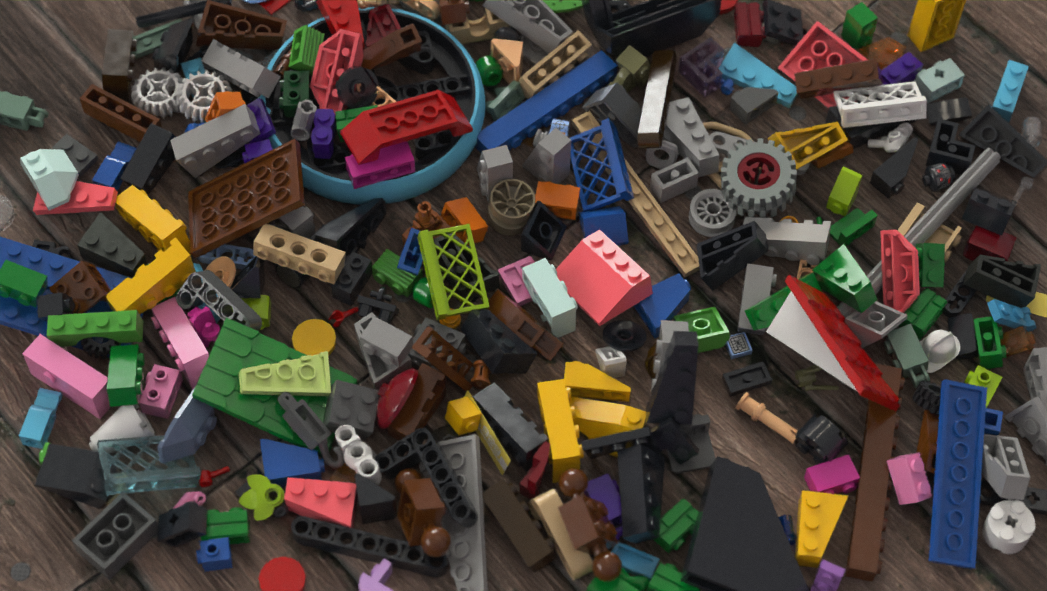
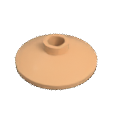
(224, 269)

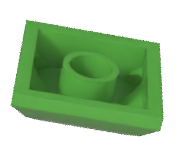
(709, 327)

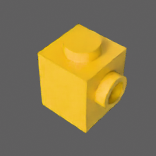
(463, 415)

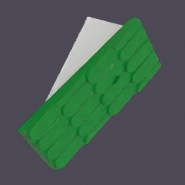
(219, 383)

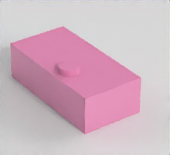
(68, 375)

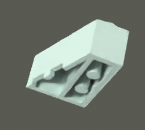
(551, 297)

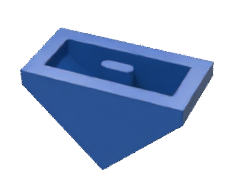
(410, 257)

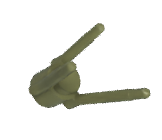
(807, 377)

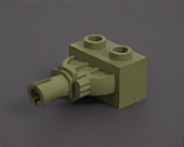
(633, 69)

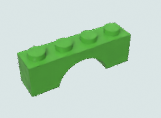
(116, 325)

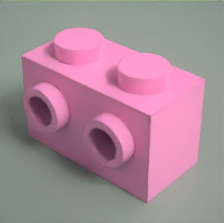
(160, 391)

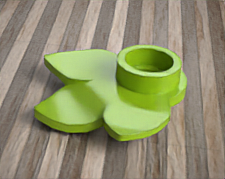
(258, 496)

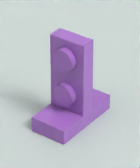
(828, 577)

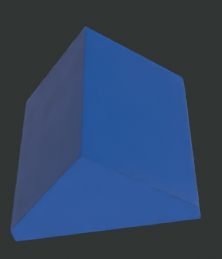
(608, 220)

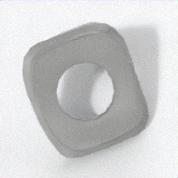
(670, 148)

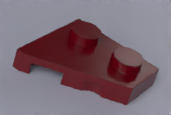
(381, 23)

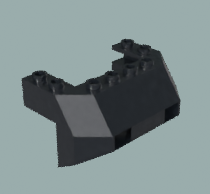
(650, 24)

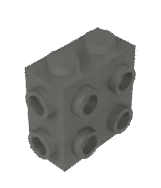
(452, 336)

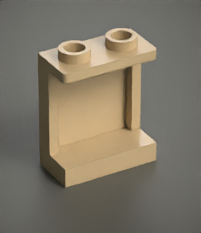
(942, 235)

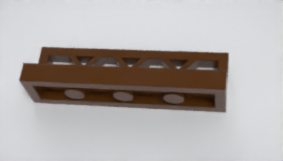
(440, 359)

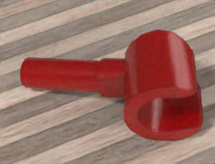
(339, 316)
(206, 476)

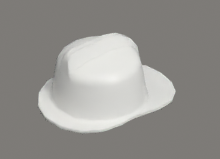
(940, 349)

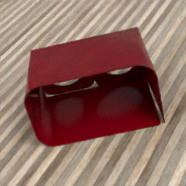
(989, 244)

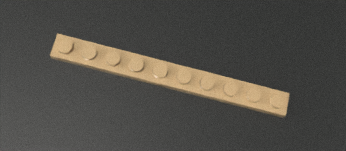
(648, 208)

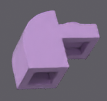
(379, 576)

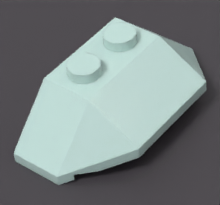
(51, 175)

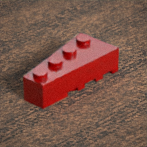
(341, 15)

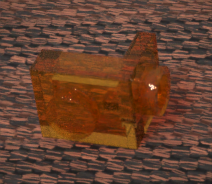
(1018, 341)

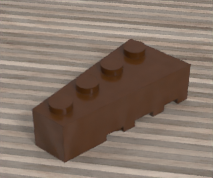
(240, 28)

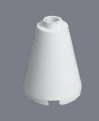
(124, 423)

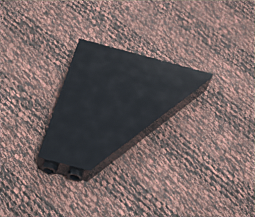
(739, 536)

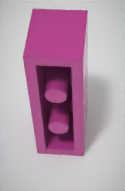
(392, 163)

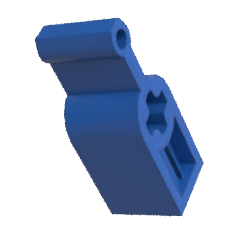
(113, 166)

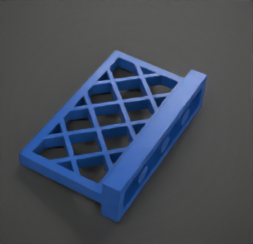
(614, 157)

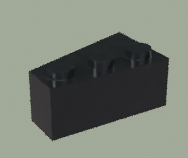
(497, 344)

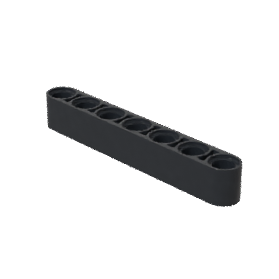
(360, 540)

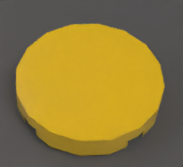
(314, 337)

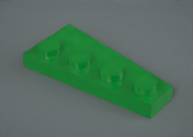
(765, 311)

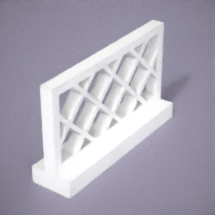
(887, 110)

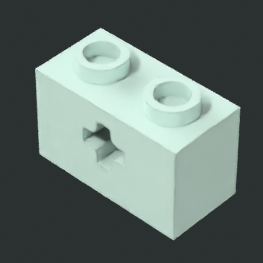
(939, 80)

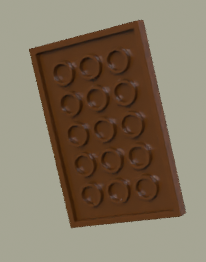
(245, 198)

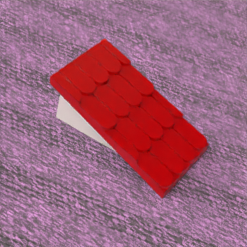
(818, 332)

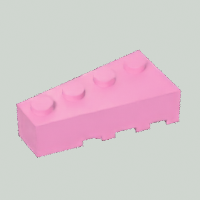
(181, 339)

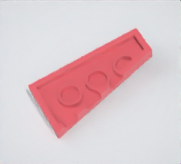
(84, 198)

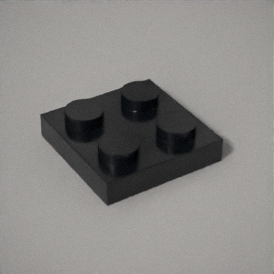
(782, 22)

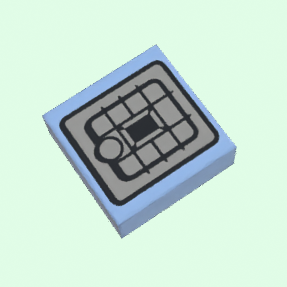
(738, 346)

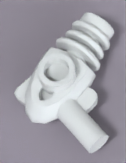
(895, 140)

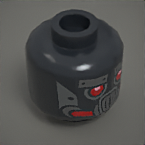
(938, 176)

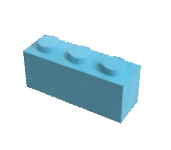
(1010, 89)

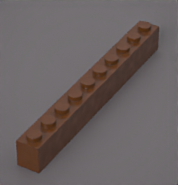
(873, 484)

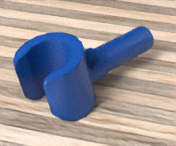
(727, 86)

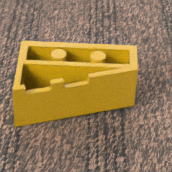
(815, 525)

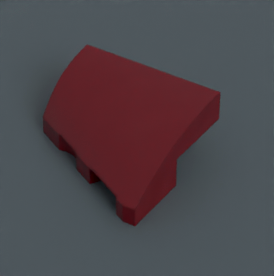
(532, 481)

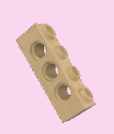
(299, 253)

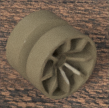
(510, 206)

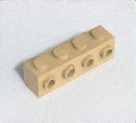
(556, 63)

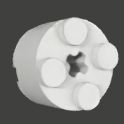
(1008, 526)

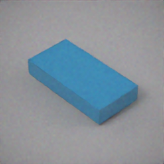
(636, 561)

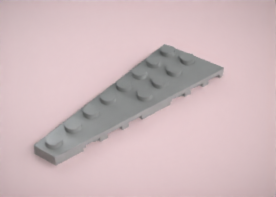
(467, 546)

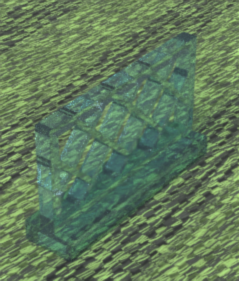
(149, 479)

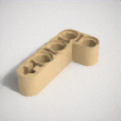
(546, 509)

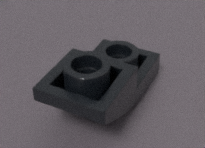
(949, 110)

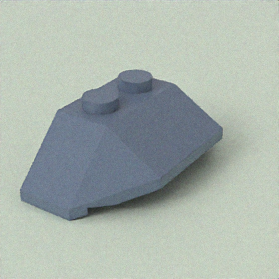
(187, 430)

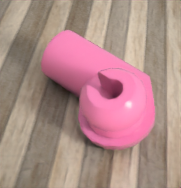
(197, 497)

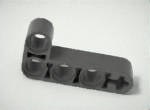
(206, 292)

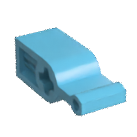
(40, 419)

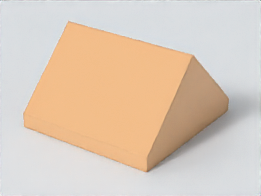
(509, 56)

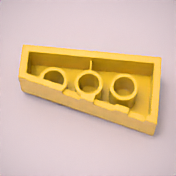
(150, 219)
(153, 281)
(559, 426)

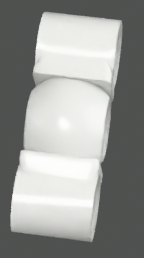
(354, 447)

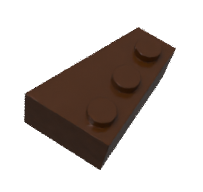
(421, 404)

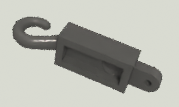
(309, 428)

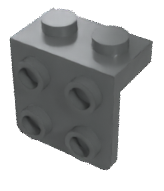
(699, 435)

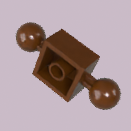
(421, 513)
(589, 525)

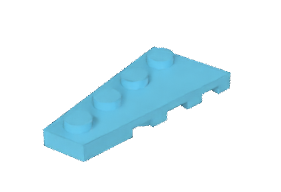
(750, 72)

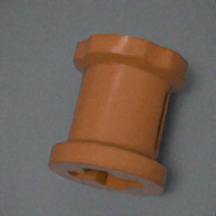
(480, 374)

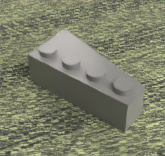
(532, 20)
(241, 70)

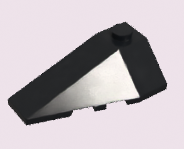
(352, 229)

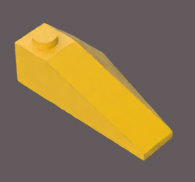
(605, 418)

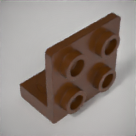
(84, 286)

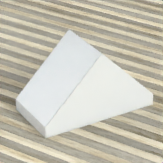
(611, 361)

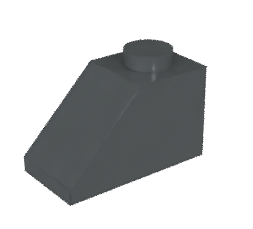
(752, 102)

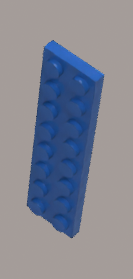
(958, 474)

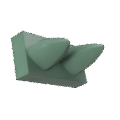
(508, 99)

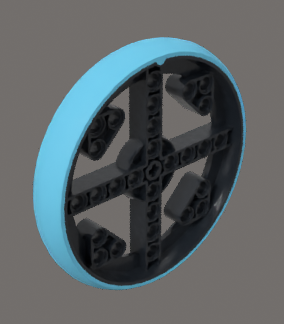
(435, 161)

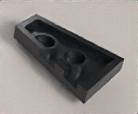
(612, 443)

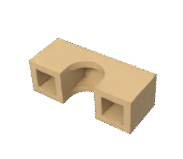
(476, 29)

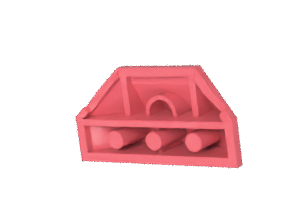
(333, 58)
(899, 270)

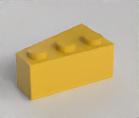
(810, 142)

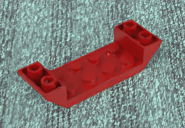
(403, 122)

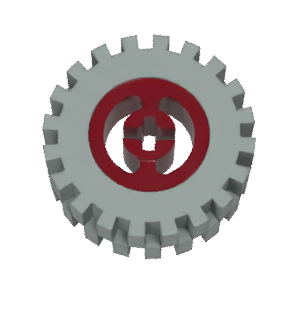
(773, 187)

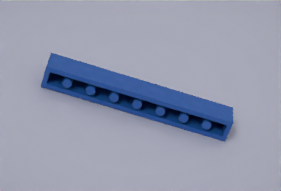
(548, 103)

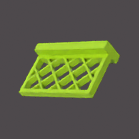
(434, 275)

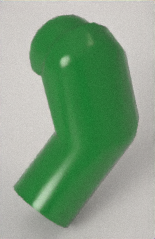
(638, 582)

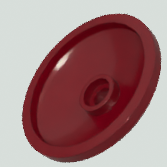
(394, 396)

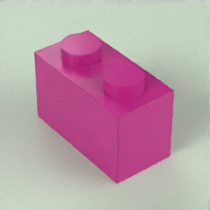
(833, 476)

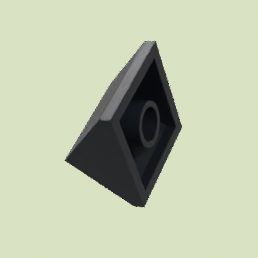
(542, 232)
(250, 280)
(374, 502)

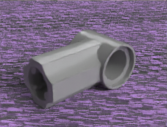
(303, 120)

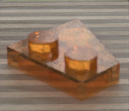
(885, 51)

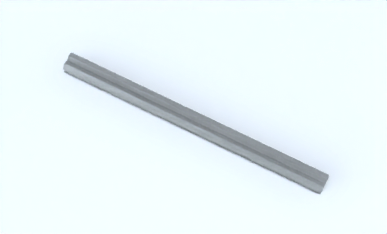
(938, 212)

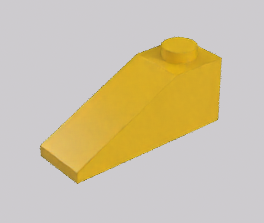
(592, 383)

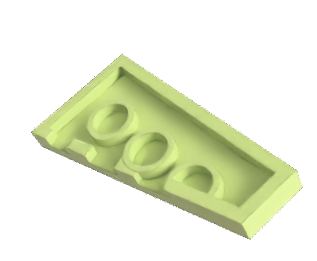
(298, 377)

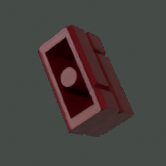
(748, 24)

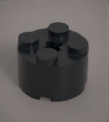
(820, 439)

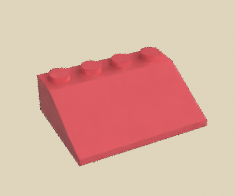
(819, 50)
(603, 278)

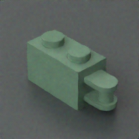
(20, 112)
(907, 354)

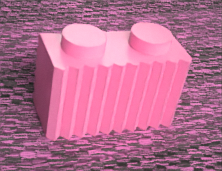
(909, 478)

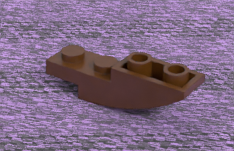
(524, 325)

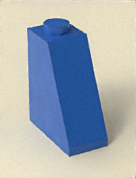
(665, 302)
(289, 461)

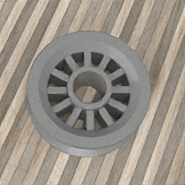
(711, 224)

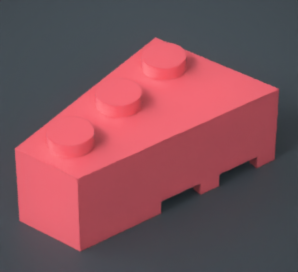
(322, 500)

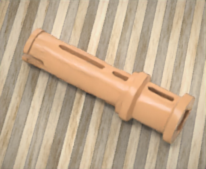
(759, 412)

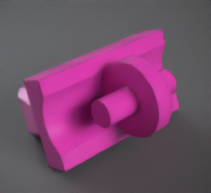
(204, 325)

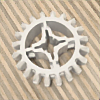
(204, 89)
(158, 99)

